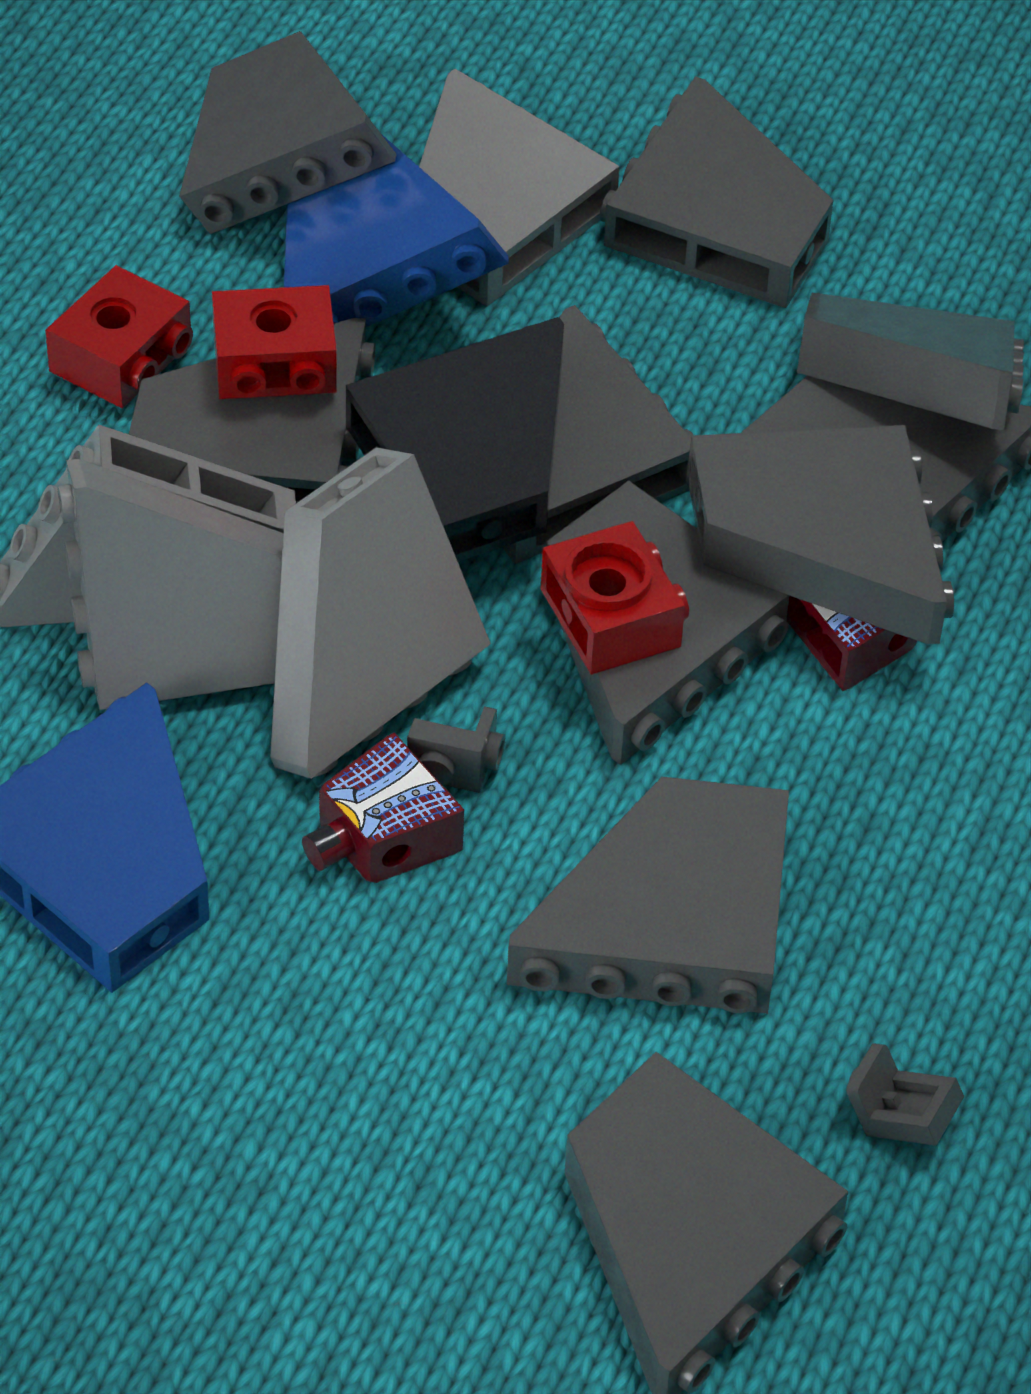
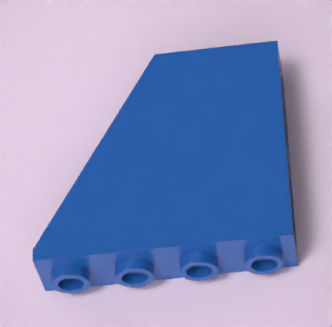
(385, 242)
(105, 843)

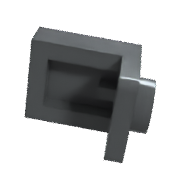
(458, 755)
(901, 1102)

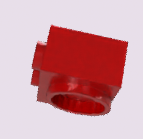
(119, 336)
(274, 342)
(613, 597)

